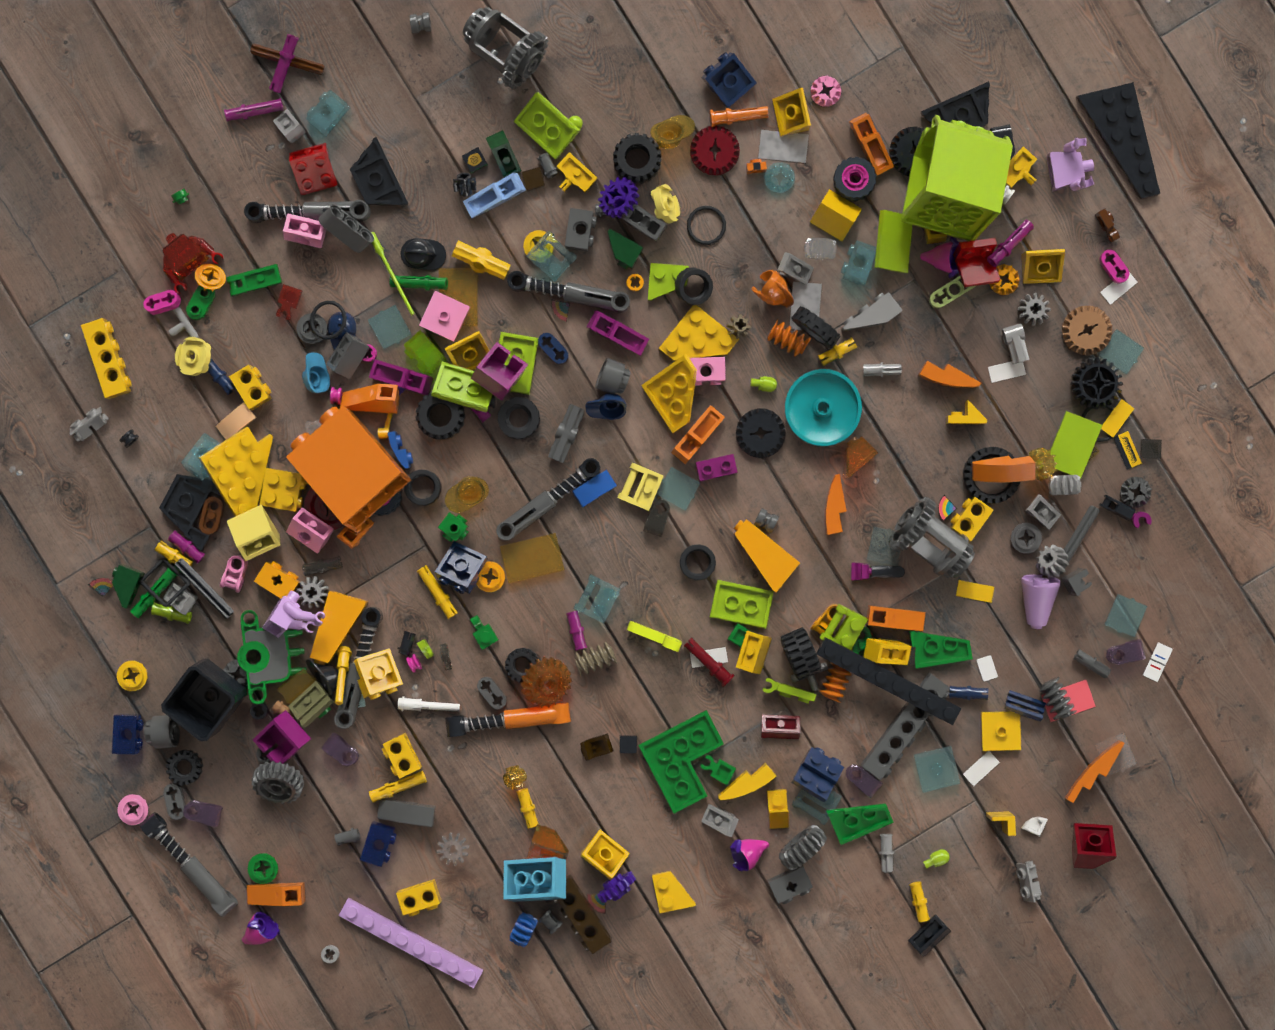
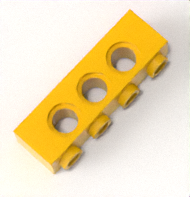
(92, 332)

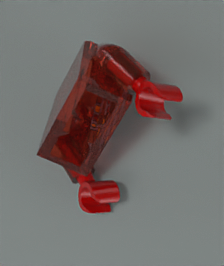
(184, 256)

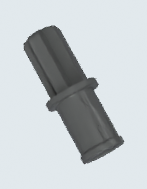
(1092, 664)

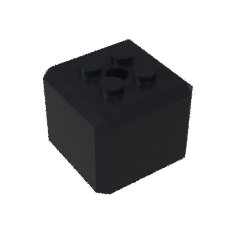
(192, 708)

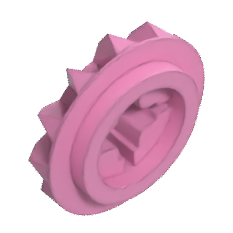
(823, 99)
(132, 818)

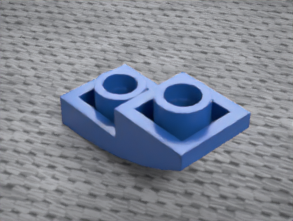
(402, 455)
(594, 488)

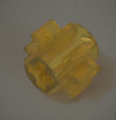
(514, 777)

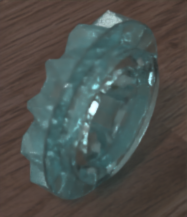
(785, 184)

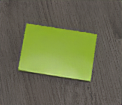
(546, 125)
(893, 242)
(526, 349)
(456, 386)
(1074, 443)
(741, 604)

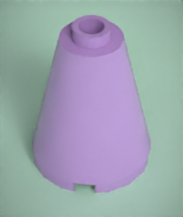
(1039, 598)

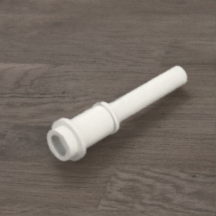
(418, 704)

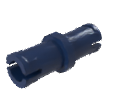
(219, 376)
(968, 693)

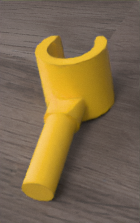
(382, 432)

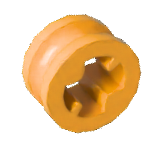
(641, 282)

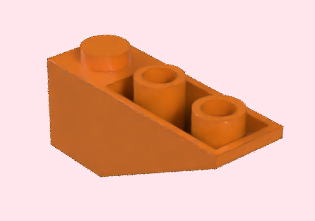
(373, 398)
(895, 618)
(276, 894)

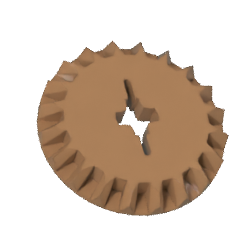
(1085, 343)

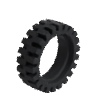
(970, 485)

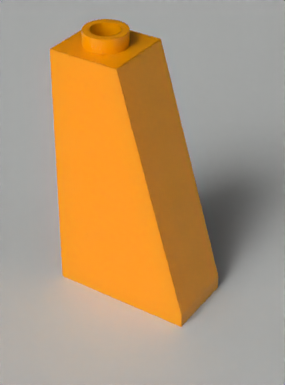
(768, 556)
(340, 617)

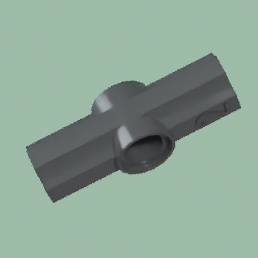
(566, 433)

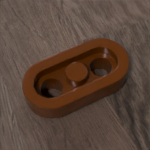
(209, 514)

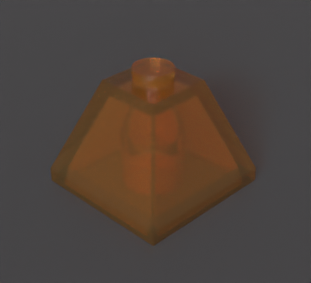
(857, 455)
(547, 844)

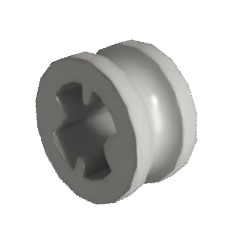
(335, 956)

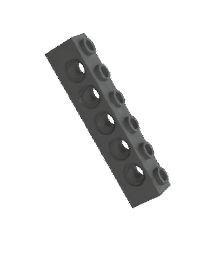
(871, 762)

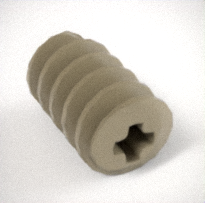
(595, 658)

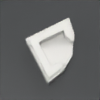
(1035, 825)

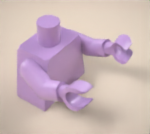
(1068, 168)
(286, 612)

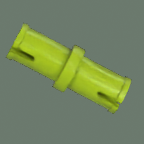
(170, 613)

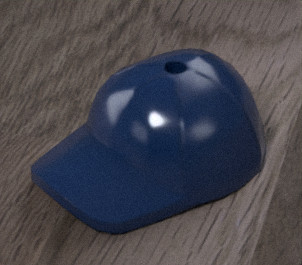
(333, 323)
(605, 408)

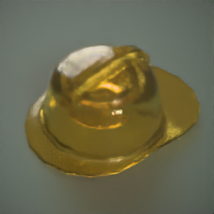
(671, 131)
(466, 494)

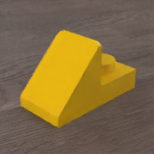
(971, 416)
(778, 809)

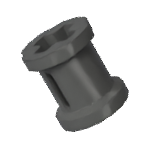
(550, 921)

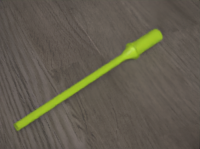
(379, 250)

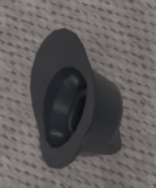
(423, 254)
(325, 674)

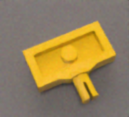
(1020, 167)
(575, 174)

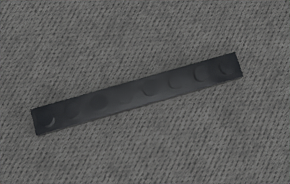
(888, 681)

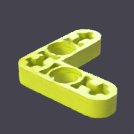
(666, 640)

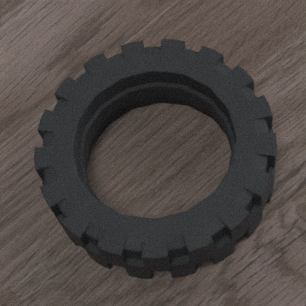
(815, 327)

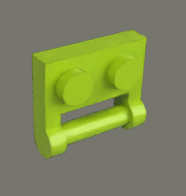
(849, 629)

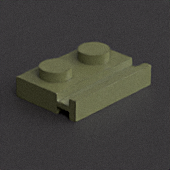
(310, 704)

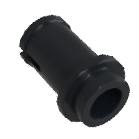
(406, 644)

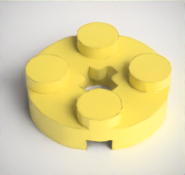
(666, 205)
(202, 356)

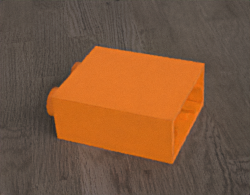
(347, 467)

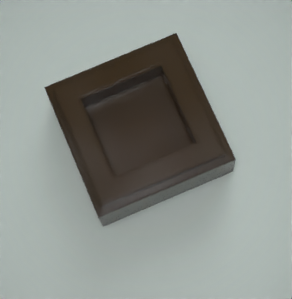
(533, 178)

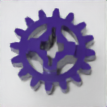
(618, 197)
(616, 887)

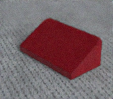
(780, 727)

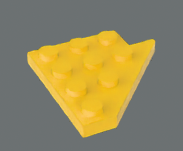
(239, 469)

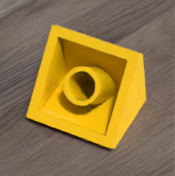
(792, 112)
(835, 215)
(1042, 266)
(468, 351)
(604, 854)

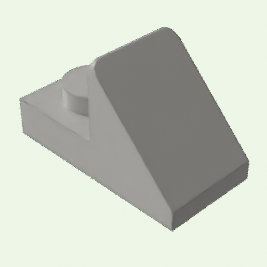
(289, 126)
(795, 268)
(1043, 512)
(184, 601)
(720, 820)

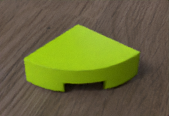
(425, 648)

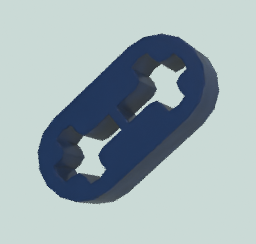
(549, 351)

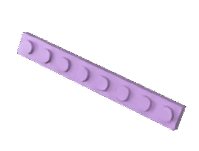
(411, 942)

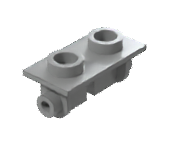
(93, 418)
(1029, 890)

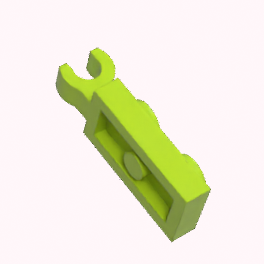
(787, 690)

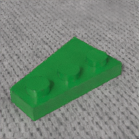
(938, 649)
(858, 821)

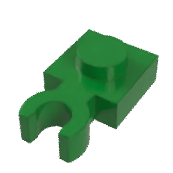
(721, 770)

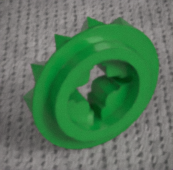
(258, 876)

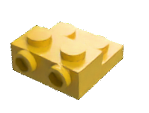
(282, 490)
(377, 674)

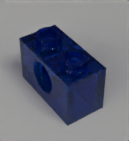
(120, 743)
(378, 832)

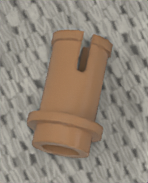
(279, 707)

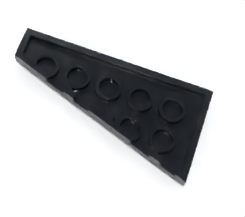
(1121, 127)

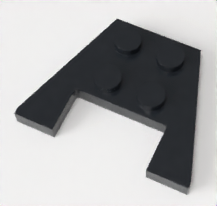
(184, 504)

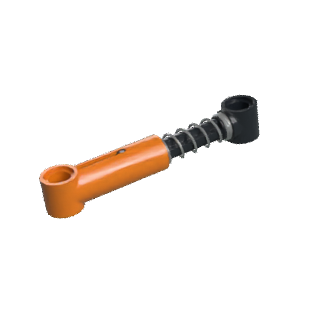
(510, 719)

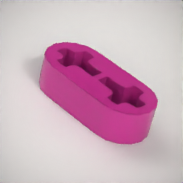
(1110, 269)
(162, 302)

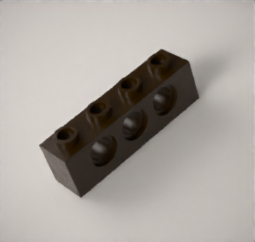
(593, 942)

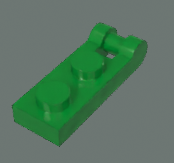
(254, 280)

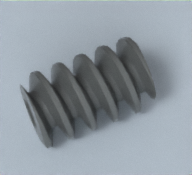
(1057, 699)

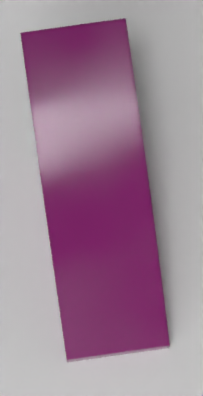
(617, 332)
(401, 376)

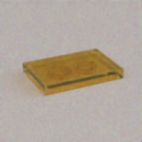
(463, 288)
(532, 558)

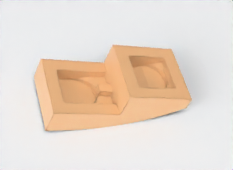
(235, 421)

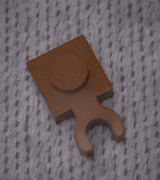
(1106, 221)

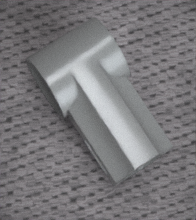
(1014, 338)

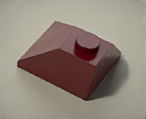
(1092, 845)

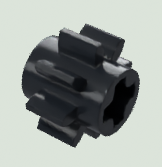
(464, 184)

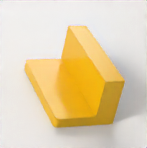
(753, 652)
(1007, 819)

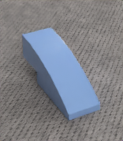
(494, 195)

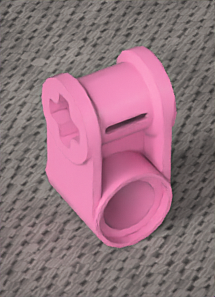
(233, 574)

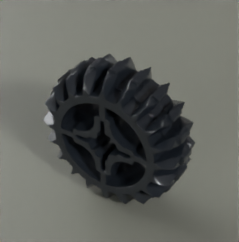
(1096, 391)

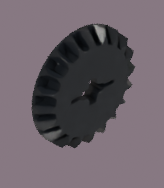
(901, 147)
(770, 442)

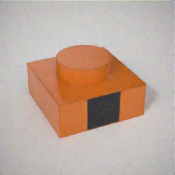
(756, 166)

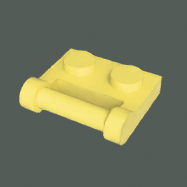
(646, 490)

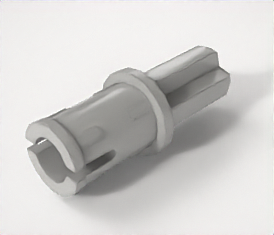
(882, 369)
(886, 853)

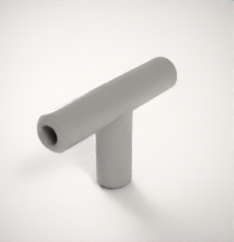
(185, 324)
(812, 680)

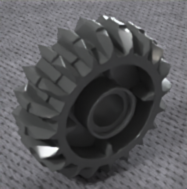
(277, 782)
(802, 847)

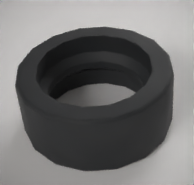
(707, 289)
(437, 487)
(700, 576)

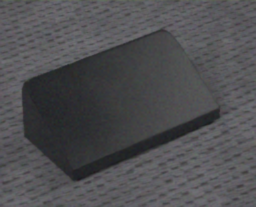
(929, 935)

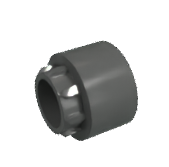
(612, 377)
(162, 732)

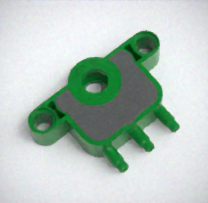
(274, 653)

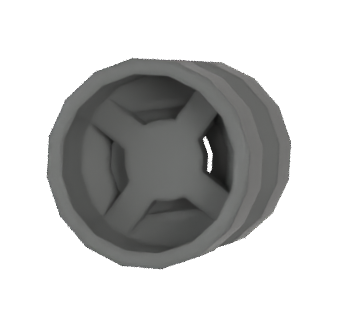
(425, 23)
(769, 524)

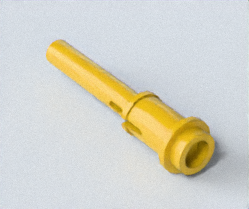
(342, 666)

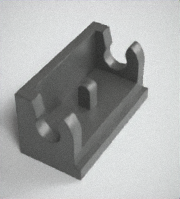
(347, 355)
(1075, 583)

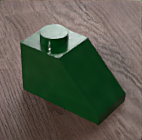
(503, 153)
(624, 250)
(126, 584)

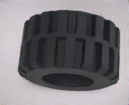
(637, 142)
(433, 431)
(800, 653)

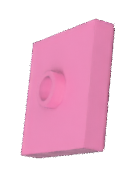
(444, 316)

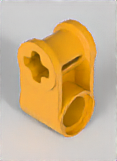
(823, 620)

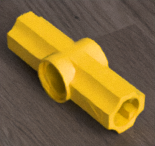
(480, 260)

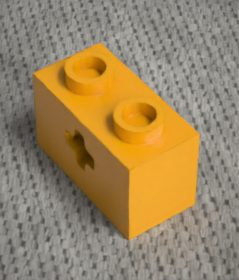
(267, 579)

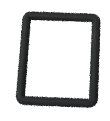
(153, 593)

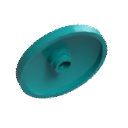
(823, 407)

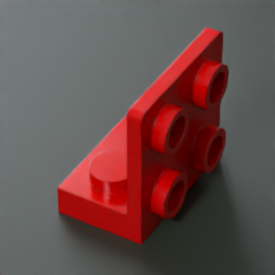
(312, 169)
(973, 263)

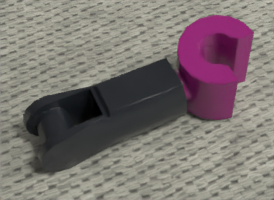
(1125, 511)
(861, 571)

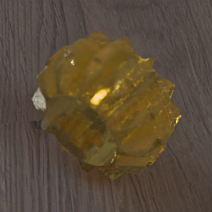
(1044, 463)

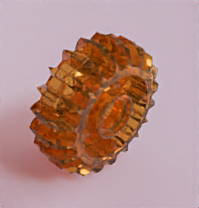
(554, 689)

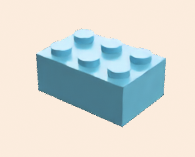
(534, 879)

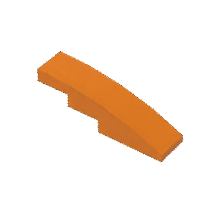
(1101, 765)

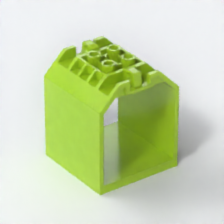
(957, 179)

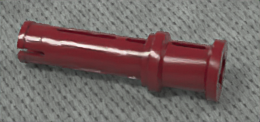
(716, 669)

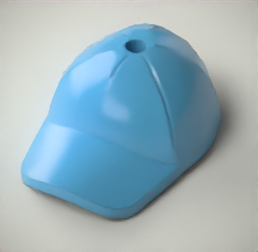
(316, 374)

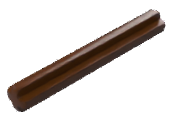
(297, 62)

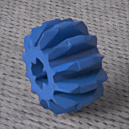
(523, 929)

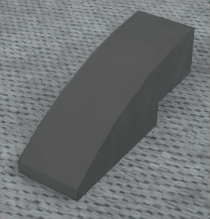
(406, 812)

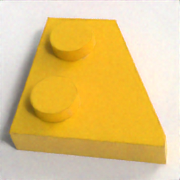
(670, 893)

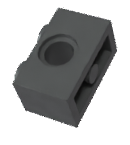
(580, 218)

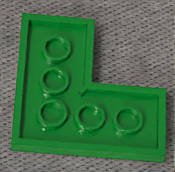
(671, 757)

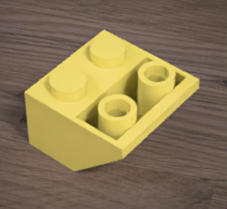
(254, 532)

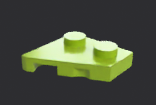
(663, 279)

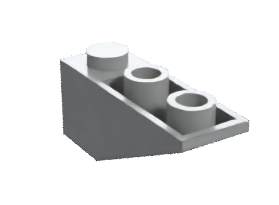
(879, 313)

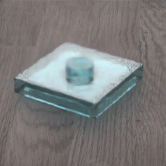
(936, 769)

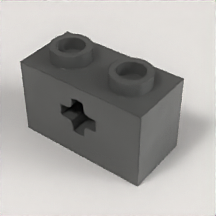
(645, 223)
(780, 882)

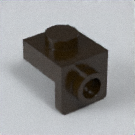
(596, 746)

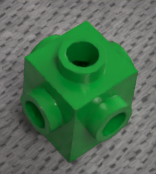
(447, 524)

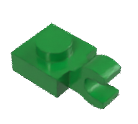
(485, 634)

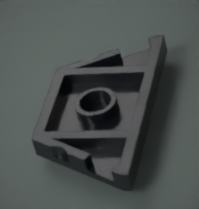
(966, 107)
(377, 178)

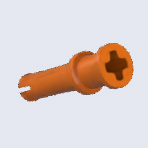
(729, 116)

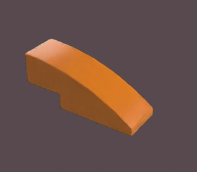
(871, 143)
(948, 376)
(698, 434)
(1004, 469)
(834, 505)

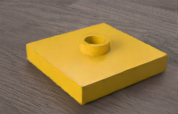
(1000, 731)

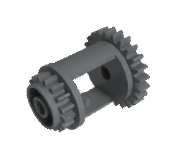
(524, 56)
(921, 520)

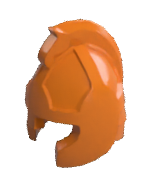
(775, 289)

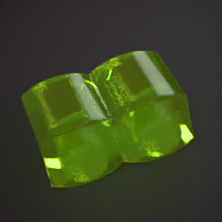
(425, 352)

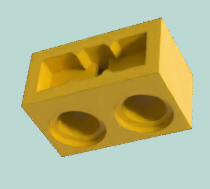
(246, 390)
(975, 522)
(887, 651)
(407, 753)
(417, 893)

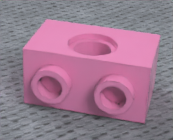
(304, 231)
(717, 367)
(309, 530)

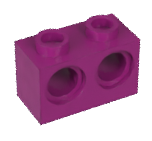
(716, 467)

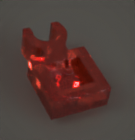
(288, 298)

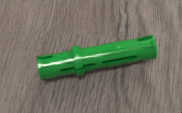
(421, 282)
(148, 600)

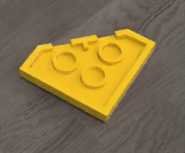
(698, 337)
(673, 392)

